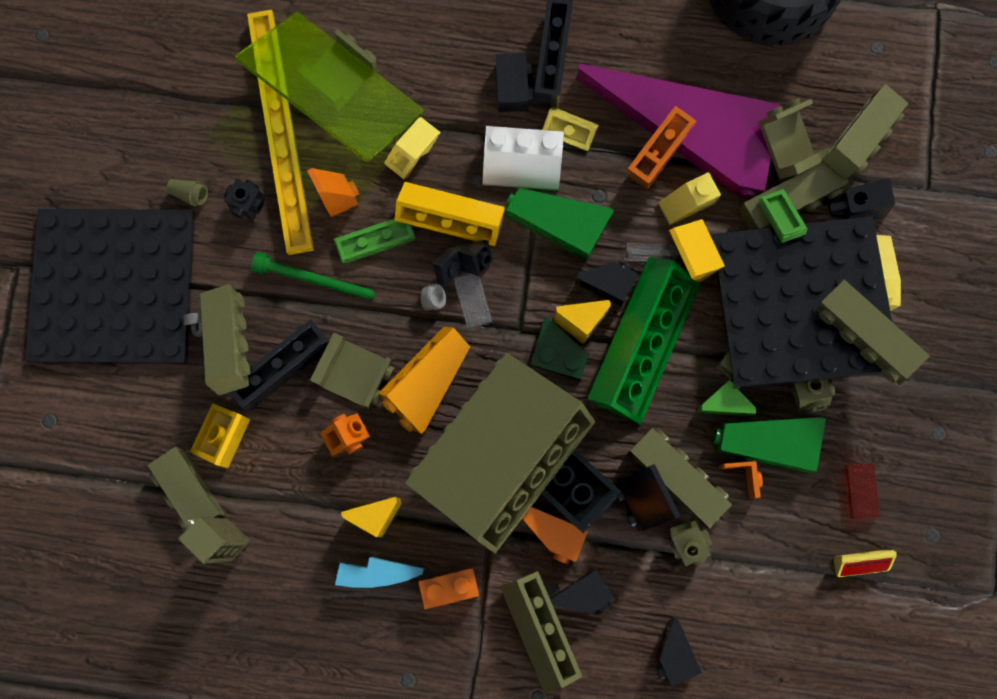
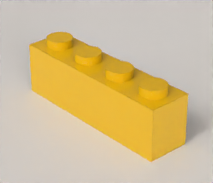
(449, 213)

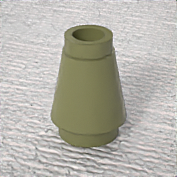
(188, 191)

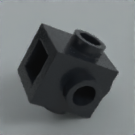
(244, 199)

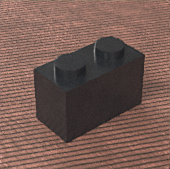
(512, 82)

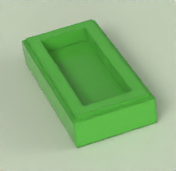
(782, 215)

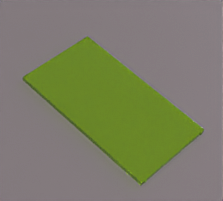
(330, 86)

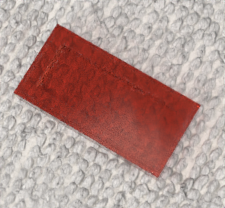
(862, 491)

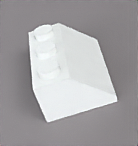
(522, 158)

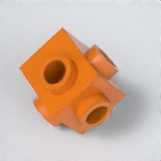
(345, 434)

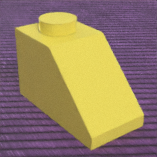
(690, 199)

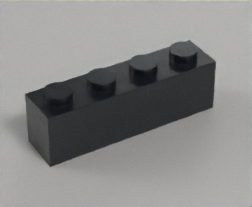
(552, 53)
(281, 365)

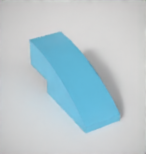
(376, 574)

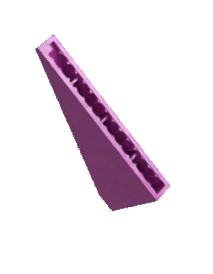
(726, 128)

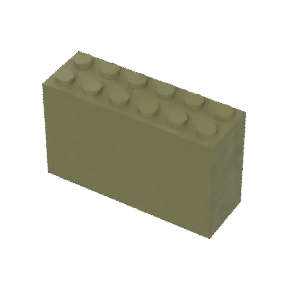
(501, 451)

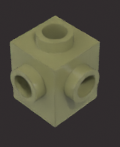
(813, 394)
(690, 542)

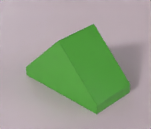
(727, 402)

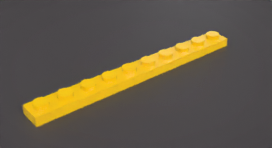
(283, 153)

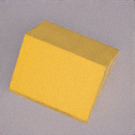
(697, 250)
(581, 319)
(220, 436)
(374, 517)

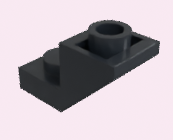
(467, 257)

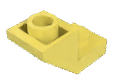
(411, 147)

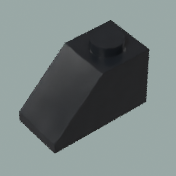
(609, 281)
(585, 594)
(675, 656)

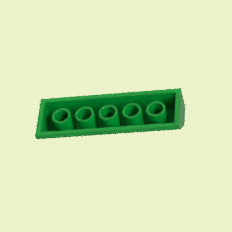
(644, 340)

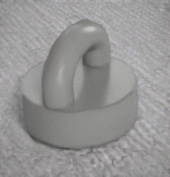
(432, 297)
(192, 320)

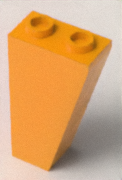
(425, 379)

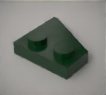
(558, 352)

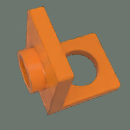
(753, 477)

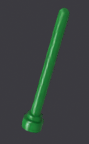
(262, 263)

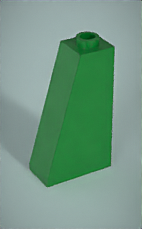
(559, 219)
(781, 443)

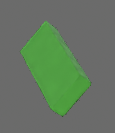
(373, 240)

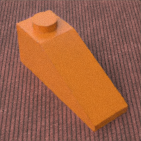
(660, 147)
(334, 190)
(555, 534)

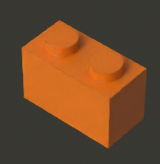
(448, 588)

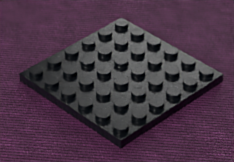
(111, 286)
(773, 298)

